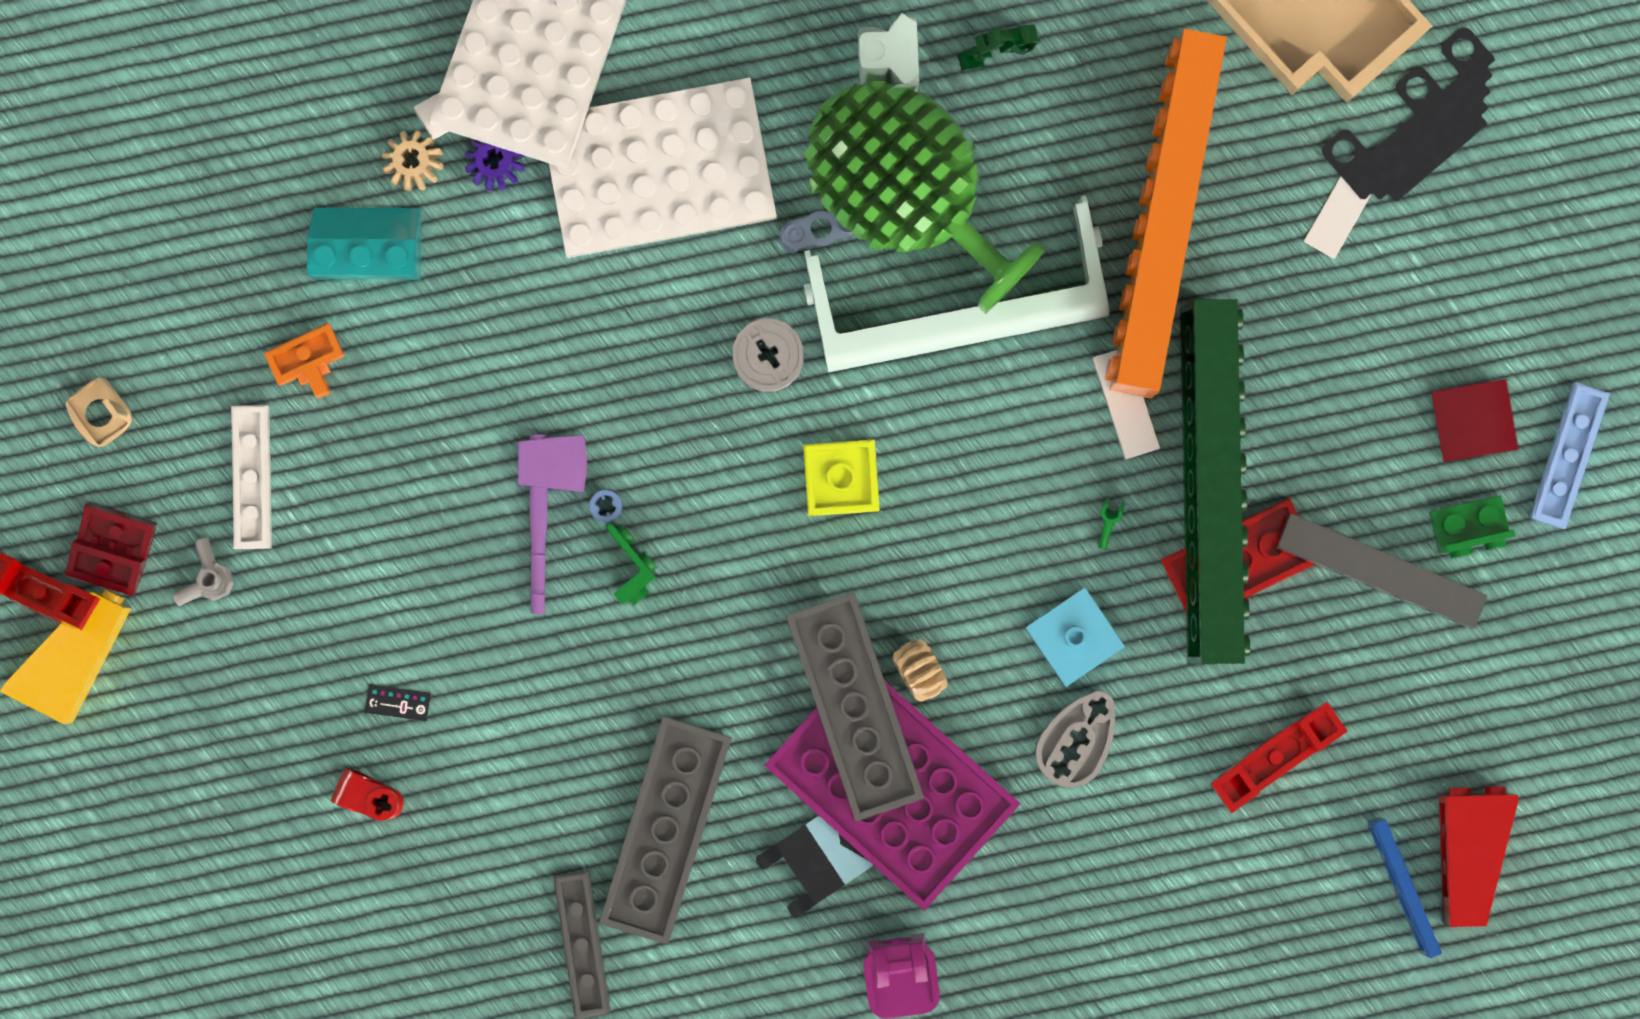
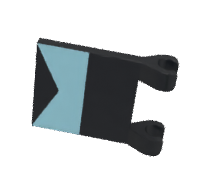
(818, 859)

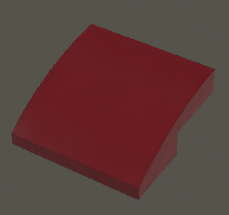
(1475, 420)
(111, 549)

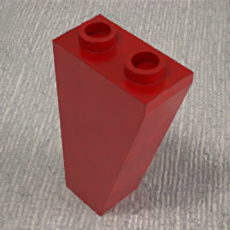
(1472, 851)

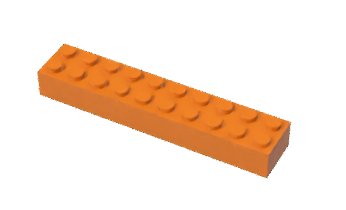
(1168, 213)

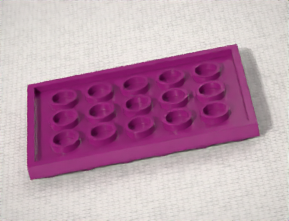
(916, 843)

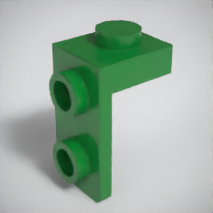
(635, 588)

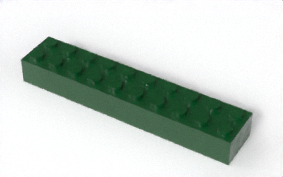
(1213, 482)

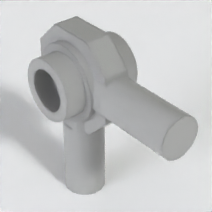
(212, 581)

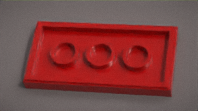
(1265, 562)

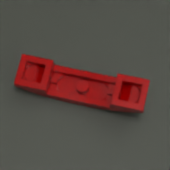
(44, 594)
(1278, 756)

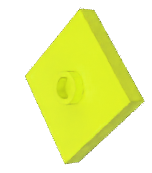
(841, 477)

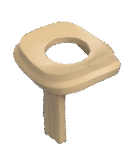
(121, 415)

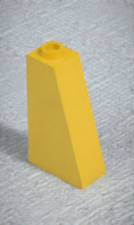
(68, 661)

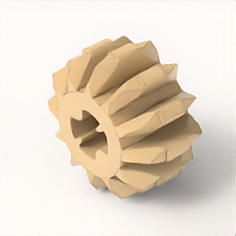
(425, 157)
(920, 670)

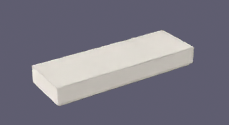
(1128, 415)

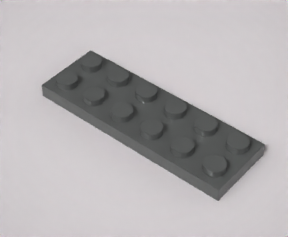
(854, 706)
(665, 830)

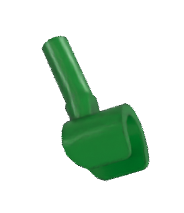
(1110, 518)

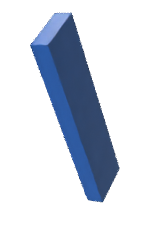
(1404, 887)

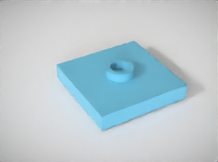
(1075, 637)

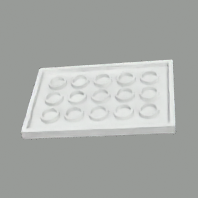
(527, 74)
(664, 169)

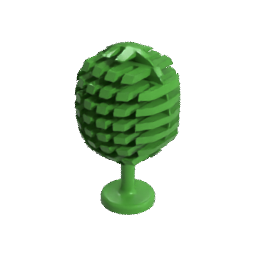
(903, 177)

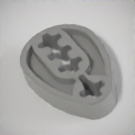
(1091, 755)

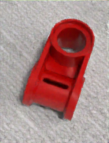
(361, 795)

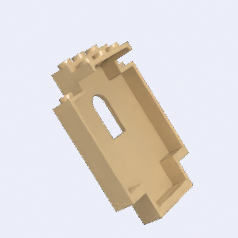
(1337, 38)

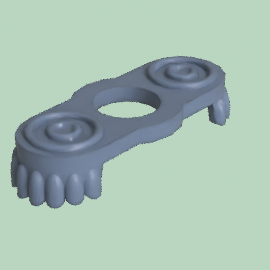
(798, 233)

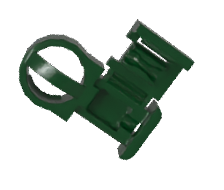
(1007, 40)

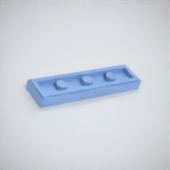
(1569, 455)

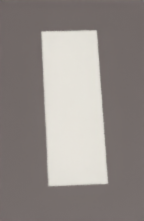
(1336, 219)

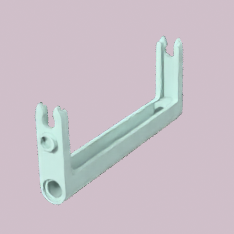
(968, 324)

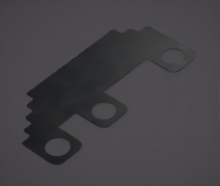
(1434, 133)

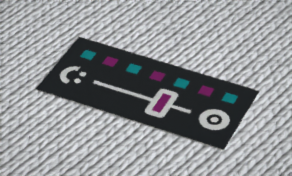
(397, 702)

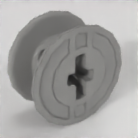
(776, 336)

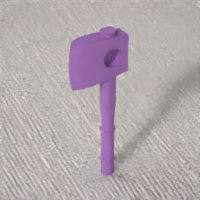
(546, 465)

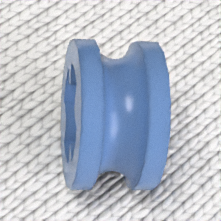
(595, 510)

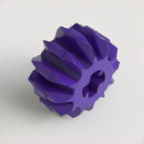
(486, 172)

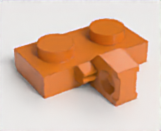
(306, 359)

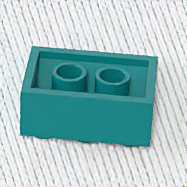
(365, 244)

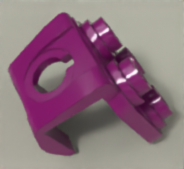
(901, 977)

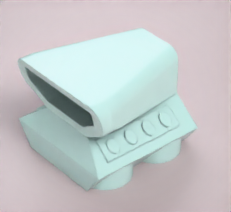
(890, 53)

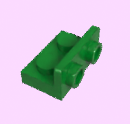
(1471, 525)

